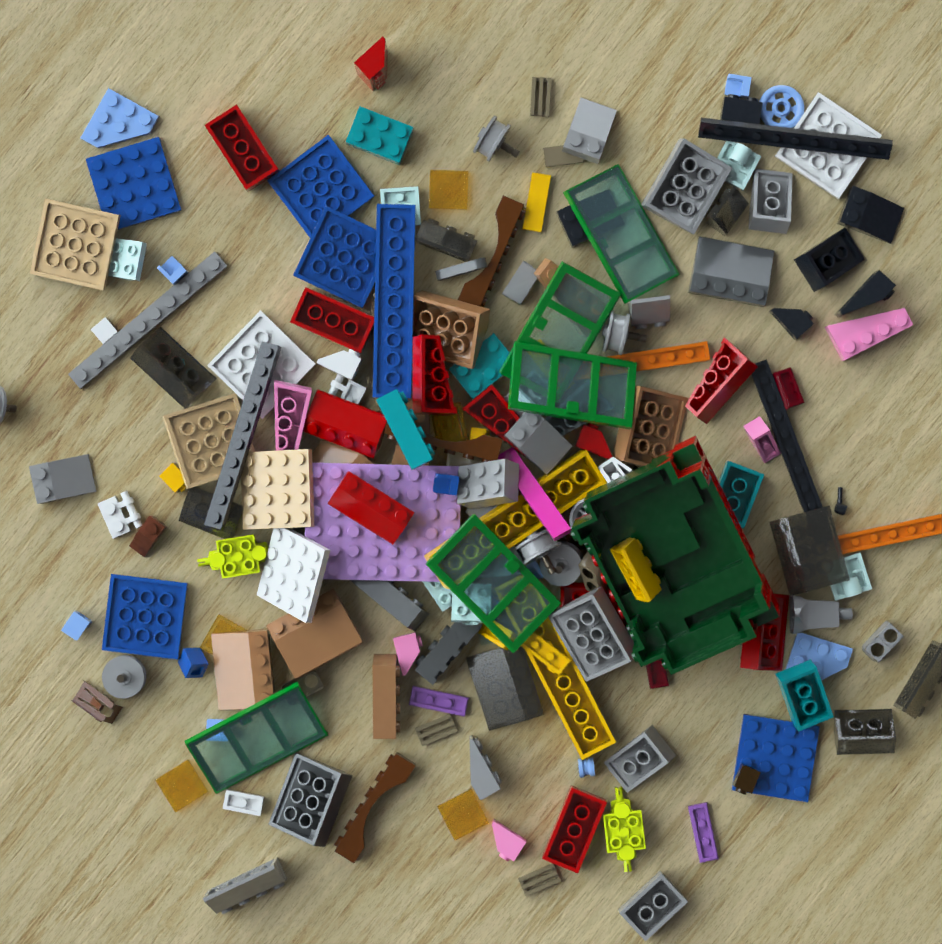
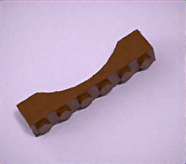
(507, 215)
(482, 447)
(396, 773)

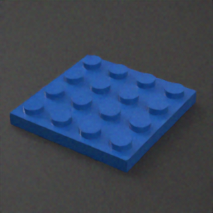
(320, 179)
(134, 183)
(340, 257)
(144, 616)
(779, 754)

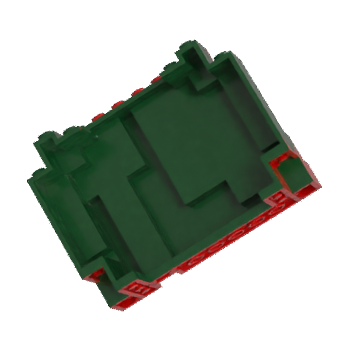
(696, 548)

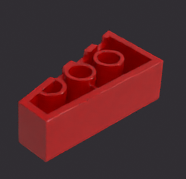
(430, 378)
(720, 381)
(493, 413)

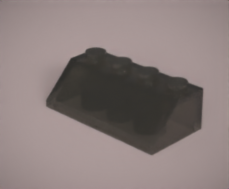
(173, 368)

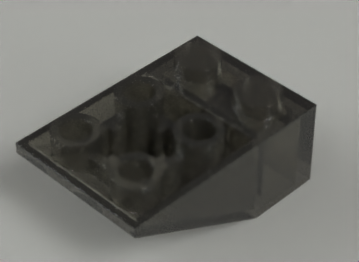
(724, 216)

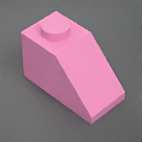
(762, 439)
(407, 650)
(507, 841)

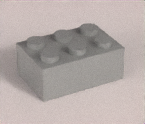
(488, 483)
(652, 905)

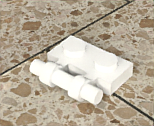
(351, 392)
(115, 517)

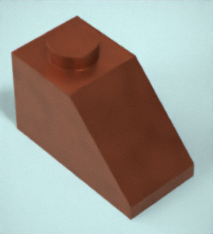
(147, 535)

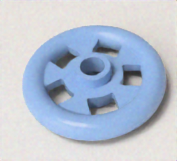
(788, 92)

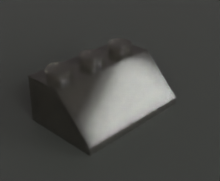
(446, 240)
(196, 509)
(864, 731)

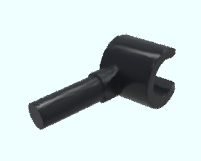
(839, 507)

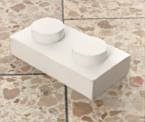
(243, 802)

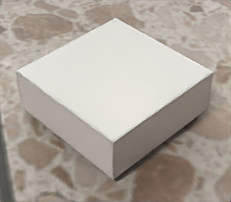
(104, 330)

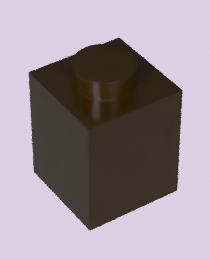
(746, 779)

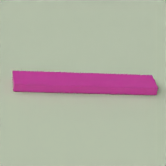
(537, 498)

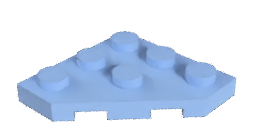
(118, 121)
(826, 655)

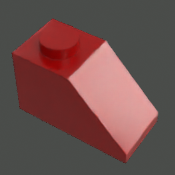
(593, 441)

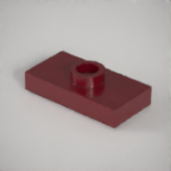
(788, 388)
(656, 674)

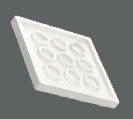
(827, 170)
(238, 358)
(293, 573)

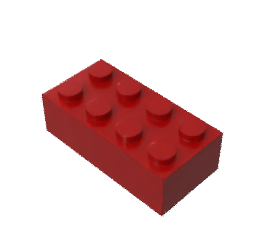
(242, 148)
(333, 320)
(574, 829)

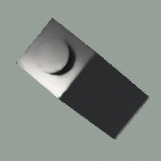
(793, 320)

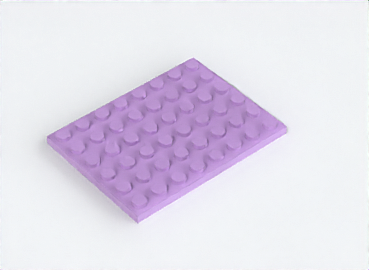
(362, 554)

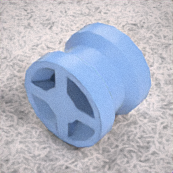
(586, 767)

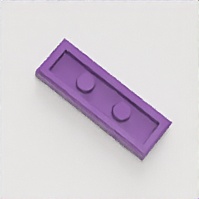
(438, 701)
(703, 832)

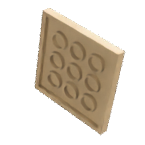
(75, 244)
(202, 438)
(278, 489)

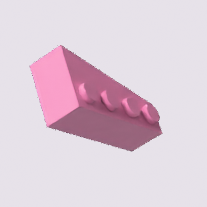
(860, 334)
(290, 413)

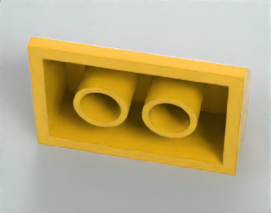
(636, 569)

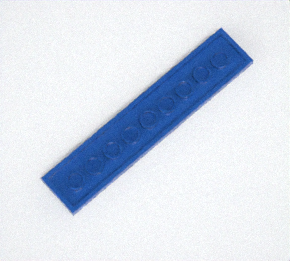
(394, 299)

